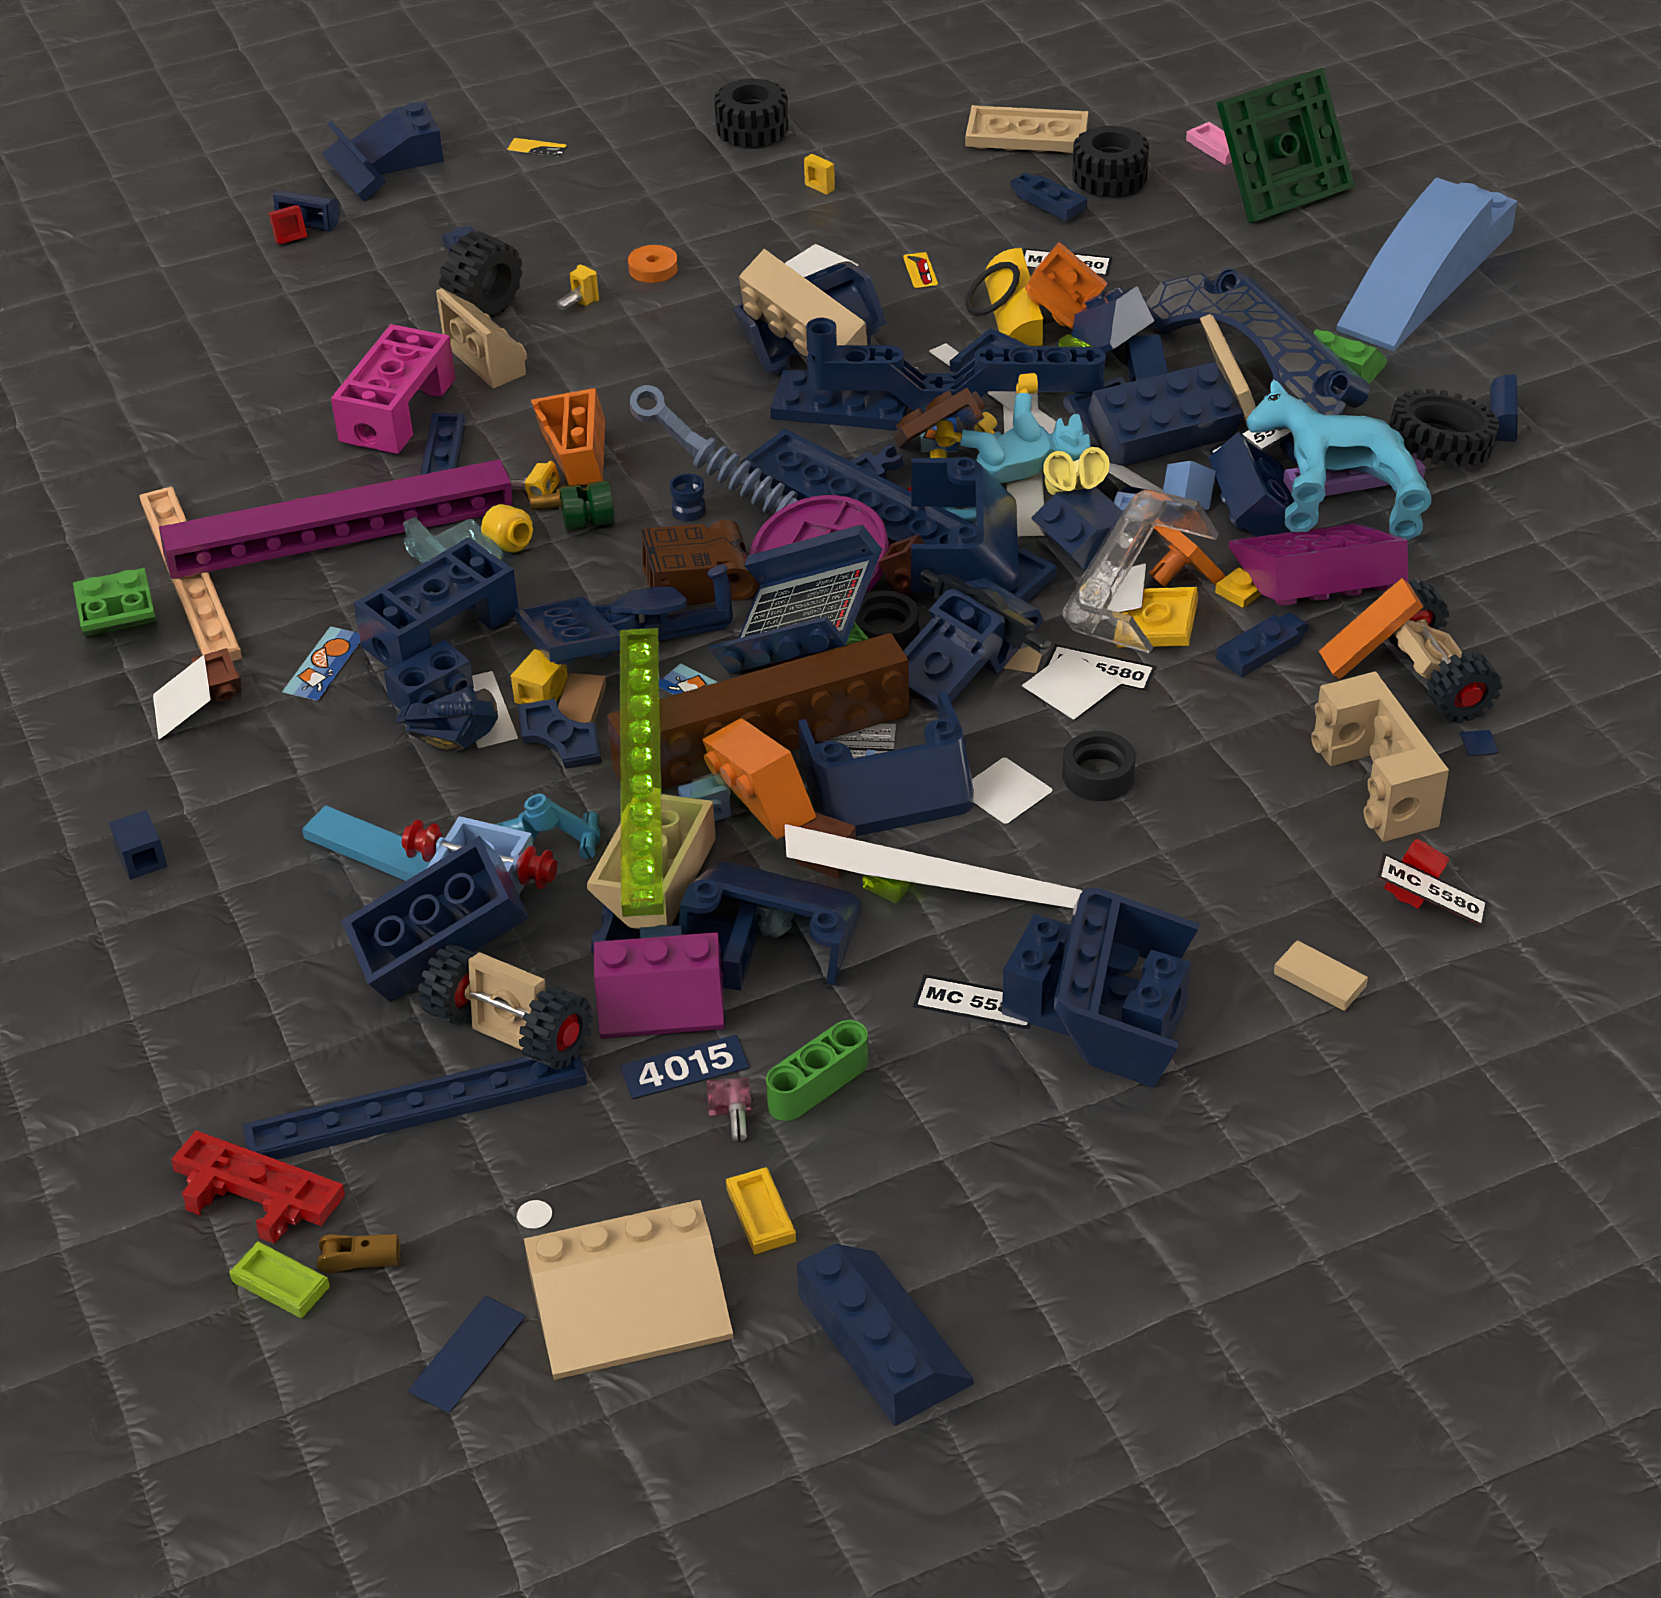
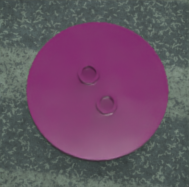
(819, 517)

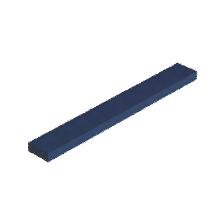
(409, 1106)

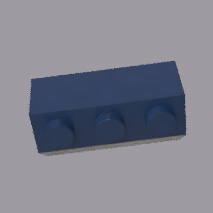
(1251, 486)

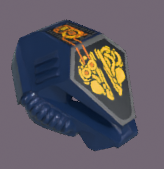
(451, 720)

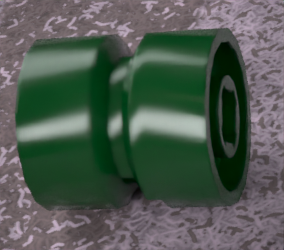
(587, 505)

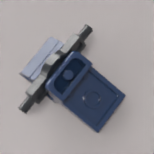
(969, 629)

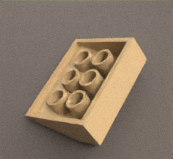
(627, 1289)

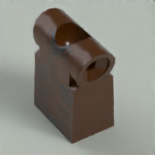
(686, 553)

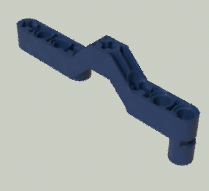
(992, 369)

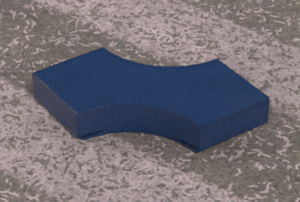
(572, 740)

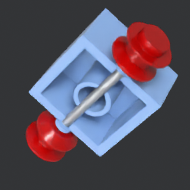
(511, 844)

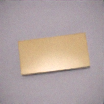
(1320, 975)

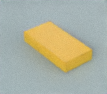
(760, 1210)

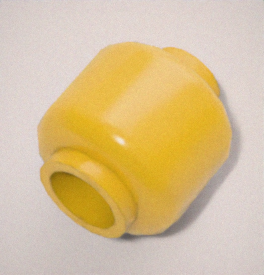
(508, 527)

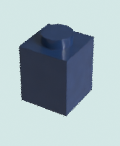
(138, 844)

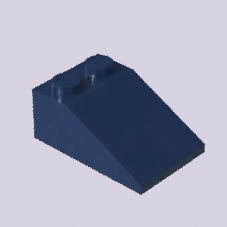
(402, 140)

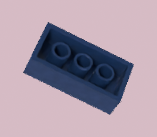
(1164, 414)
(453, 902)

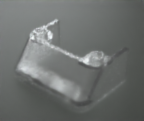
(1087, 607)

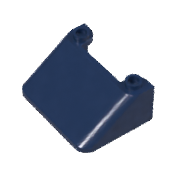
(843, 283)
(830, 909)

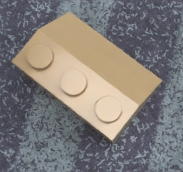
(480, 341)

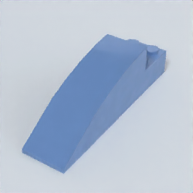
(1426, 260)

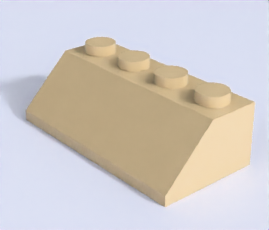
(686, 838)

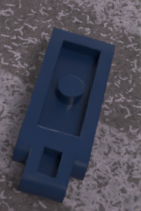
(1049, 195)
(1261, 643)

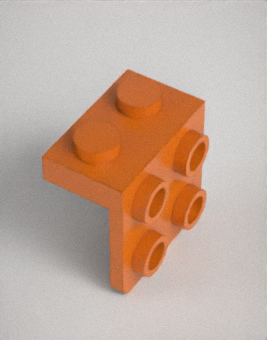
(1063, 284)

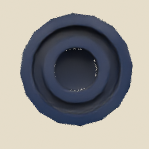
(687, 497)

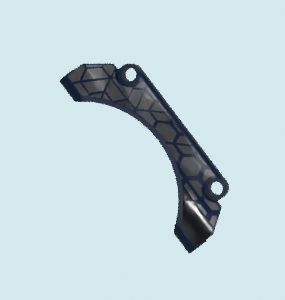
(1293, 352)

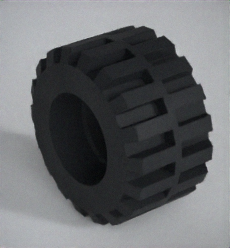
(751, 112)
(1110, 161)
(482, 272)

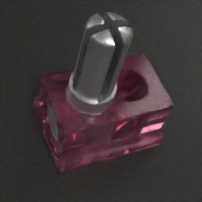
(731, 1098)

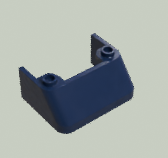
(971, 551)
(894, 785)
(1110, 936)

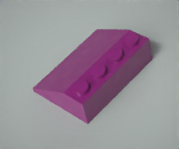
(1322, 562)

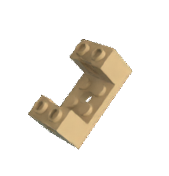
(1407, 775)

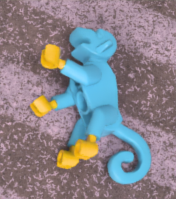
(1018, 451)

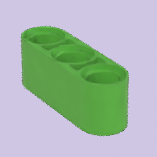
(817, 1070)

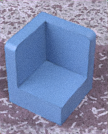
(1190, 482)

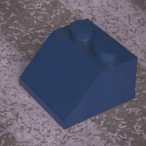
(1111, 319)
(1077, 523)

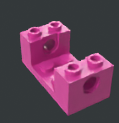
(374, 398)

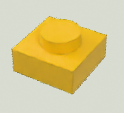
(819, 174)
(1238, 588)

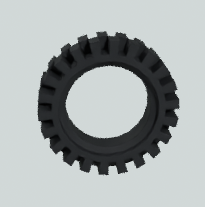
(1476, 424)

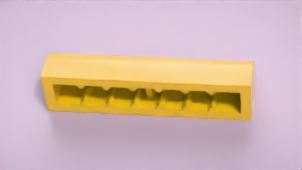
(1019, 315)

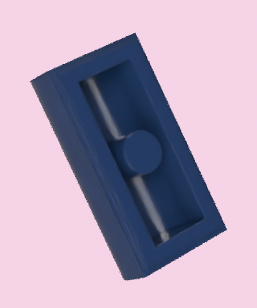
(316, 211)
(1505, 406)

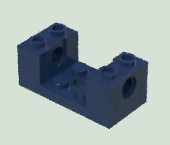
(399, 615)
(1034, 971)

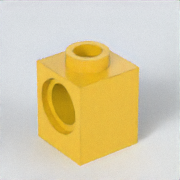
(538, 679)

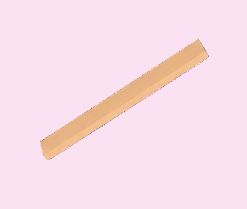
(195, 591)

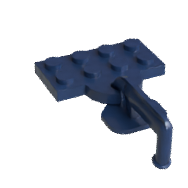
(578, 629)

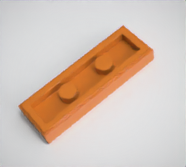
(1371, 628)

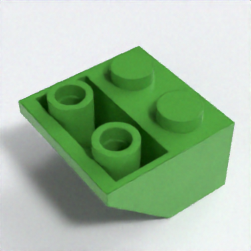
(114, 602)

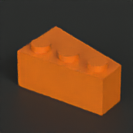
(575, 433)
(760, 775)

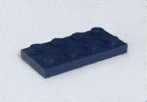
(855, 408)

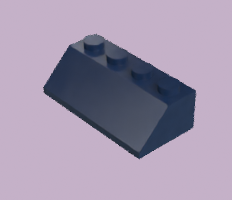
(880, 1331)

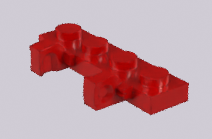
(281, 1188)

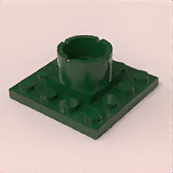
(1285, 144)

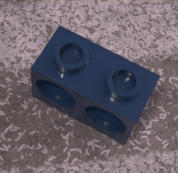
(428, 675)

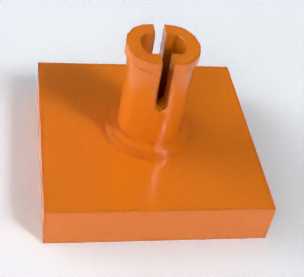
(1182, 552)

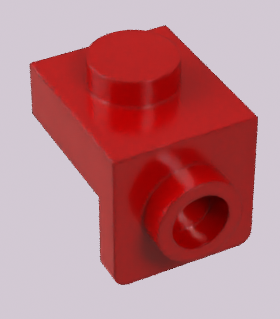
(1424, 858)

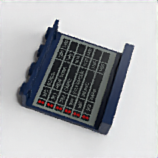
(803, 599)

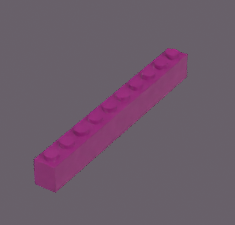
(333, 518)

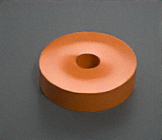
(652, 263)

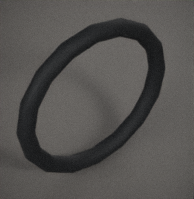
(1001, 265)

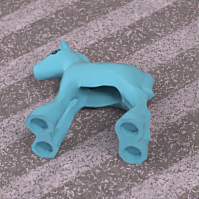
(1340, 445)

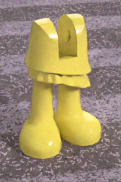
(1066, 475)

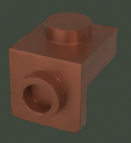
(222, 676)

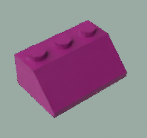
(659, 985)

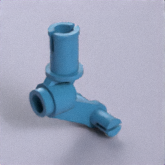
(544, 815)

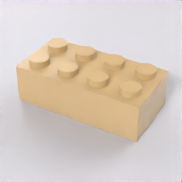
(790, 301)

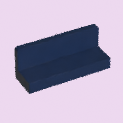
(353, 165)

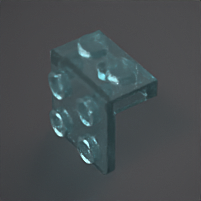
(424, 546)

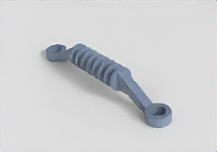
(703, 451)

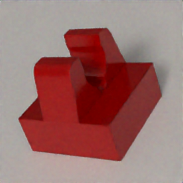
(287, 224)

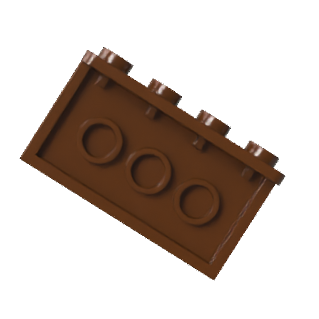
(966, 405)

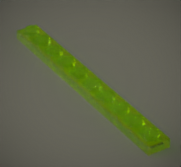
(640, 774)

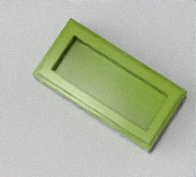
(279, 1279)

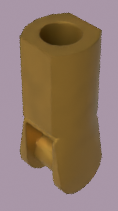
(354, 1252)

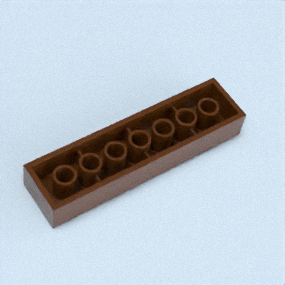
(831, 690)

